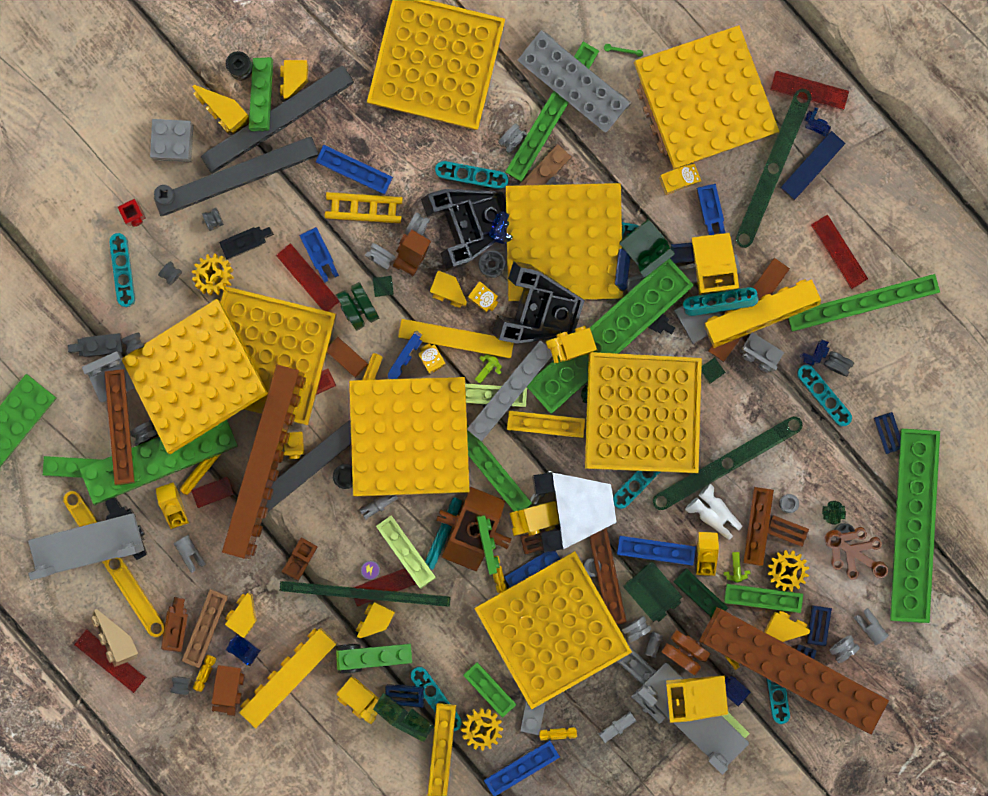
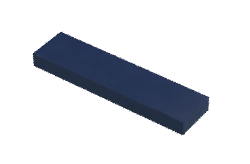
(812, 165)

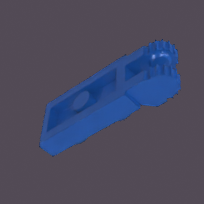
(711, 207)
(318, 252)
(404, 356)

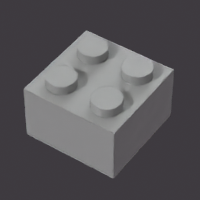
(171, 140)

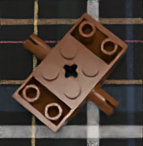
(463, 546)

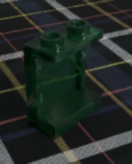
(653, 592)
(412, 724)

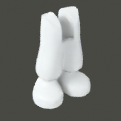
(716, 514)

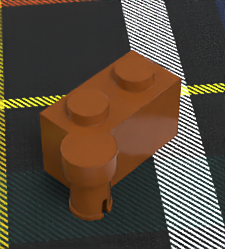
(411, 252)
(226, 689)

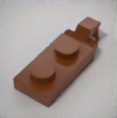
(175, 626)

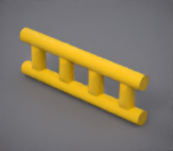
(355, 216)

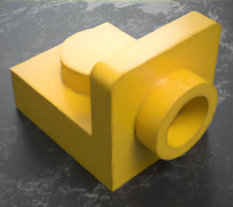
(295, 445)

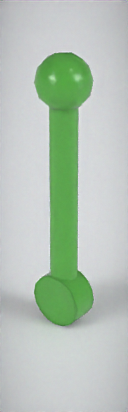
(607, 47)

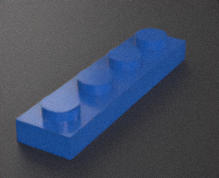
(354, 169)
(656, 550)
(521, 768)

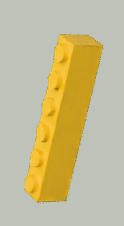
(763, 314)
(288, 677)

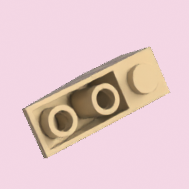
(117, 642)

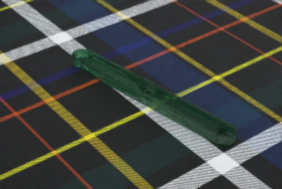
(778, 155)
(738, 456)
(363, 593)

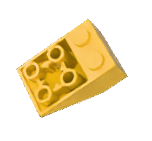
(229, 112)
(715, 263)
(696, 698)

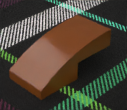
(346, 357)
(299, 559)

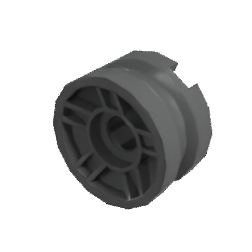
(491, 256)
(838, 363)
(144, 432)

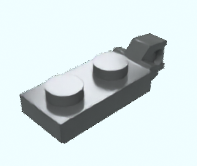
(97, 345)

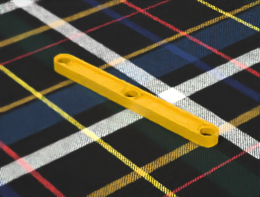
(122, 575)

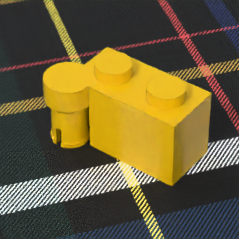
(572, 345)
(535, 518)
(358, 698)

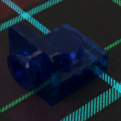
(819, 126)
(499, 227)

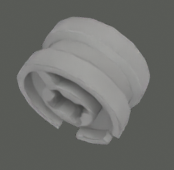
(512, 138)
(417, 224)
(380, 256)
(636, 629)
(844, 649)

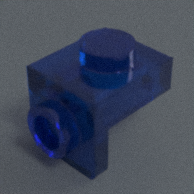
(820, 351)
(243, 649)

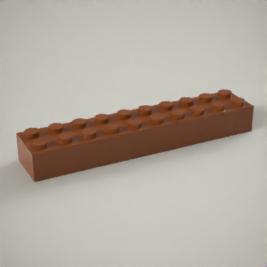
(263, 462)
(794, 670)

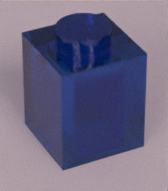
(735, 690)

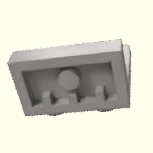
(761, 352)
(97, 376)

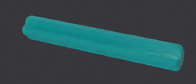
(442, 535)

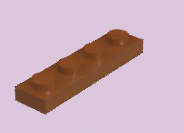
(758, 526)

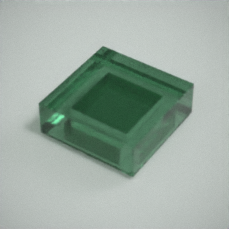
(383, 286)
(712, 370)

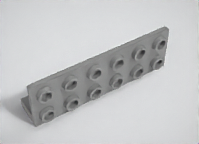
(574, 81)
(85, 545)
(712, 735)

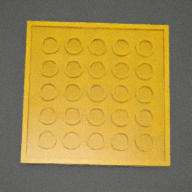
(436, 61)
(706, 97)
(567, 235)
(281, 335)
(194, 376)
(643, 413)
(409, 436)
(553, 630)

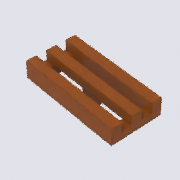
(803, 536)
(525, 544)

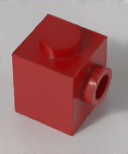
(132, 213)

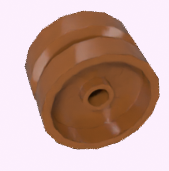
(686, 651)

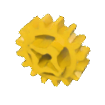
(216, 281)
(799, 564)
(474, 731)

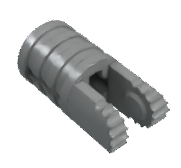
(186, 549)
(873, 630)

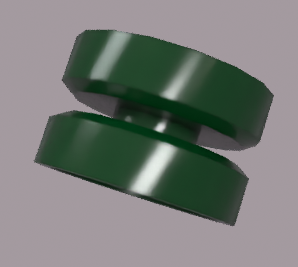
(357, 306)

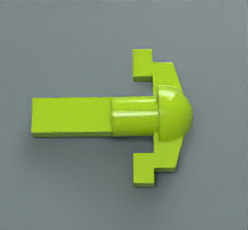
(493, 361)
(737, 577)

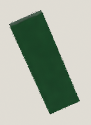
(699, 592)

